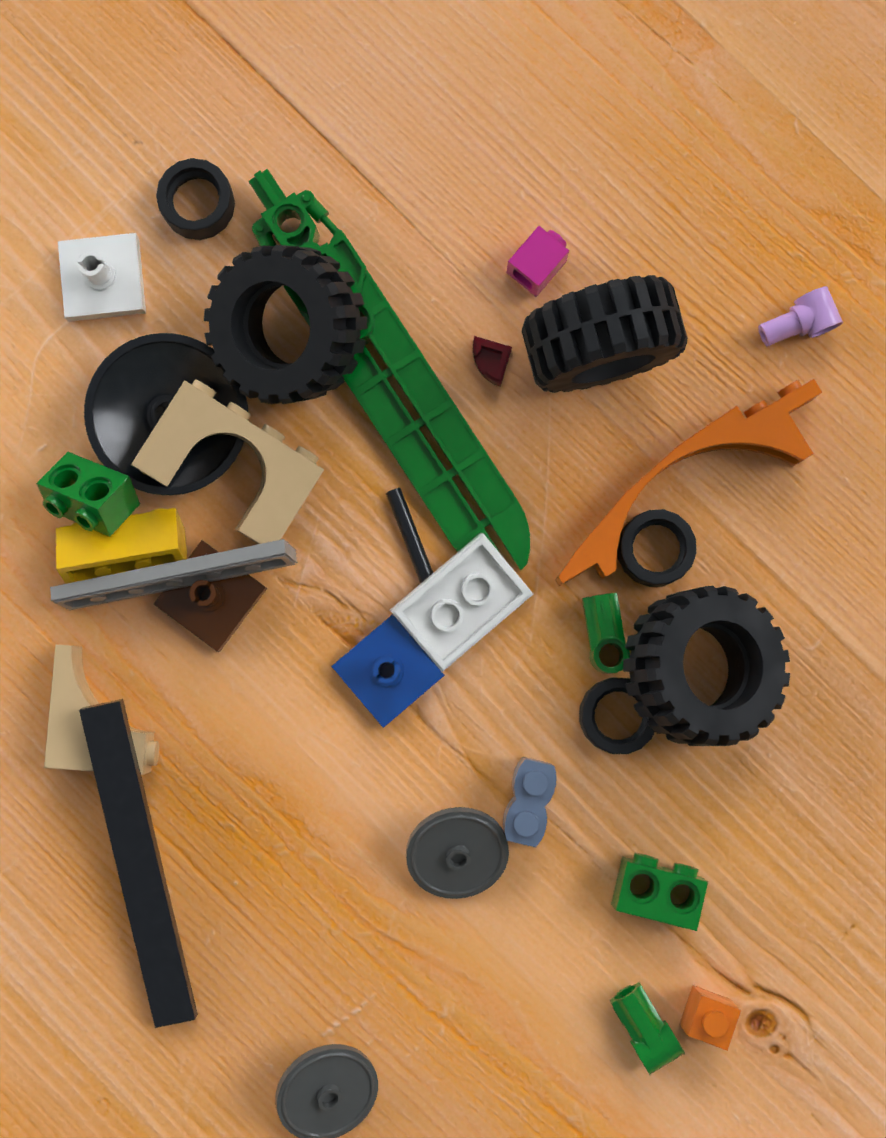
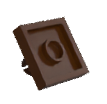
(212, 608)

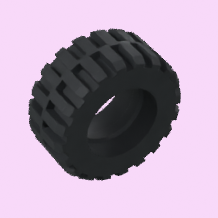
(238, 328)
(604, 333)
(753, 660)

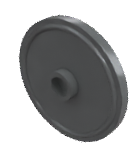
(457, 852)
(326, 1092)

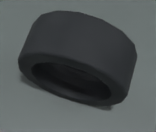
(180, 174)
(666, 519)
(589, 726)

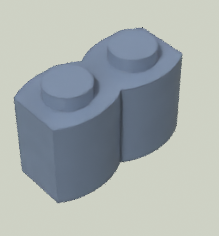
(526, 813)

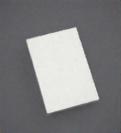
(461, 601)

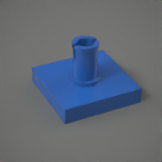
(388, 671)

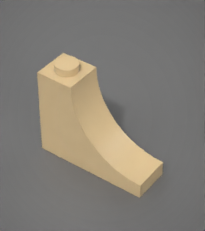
(65, 734)

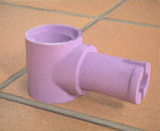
(811, 315)

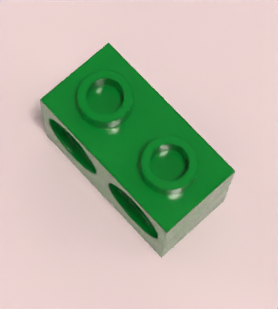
(88, 494)
(656, 901)

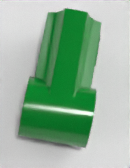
(603, 628)
(649, 1034)

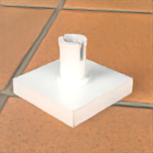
(101, 277)

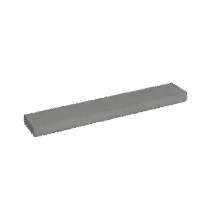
(174, 575)

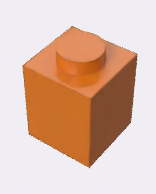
(710, 1017)

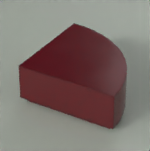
(491, 359)

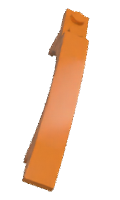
(764, 431)

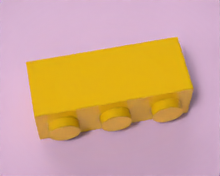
(138, 543)

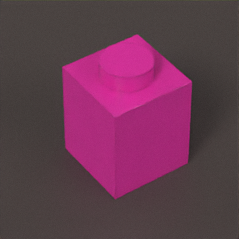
(538, 260)

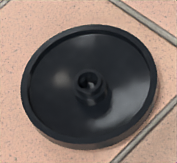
(133, 393)

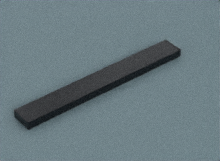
(138, 862)

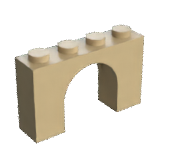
(286, 473)

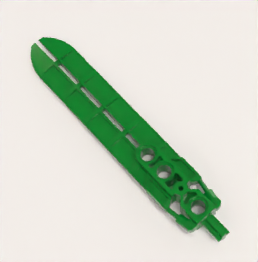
(417, 382)

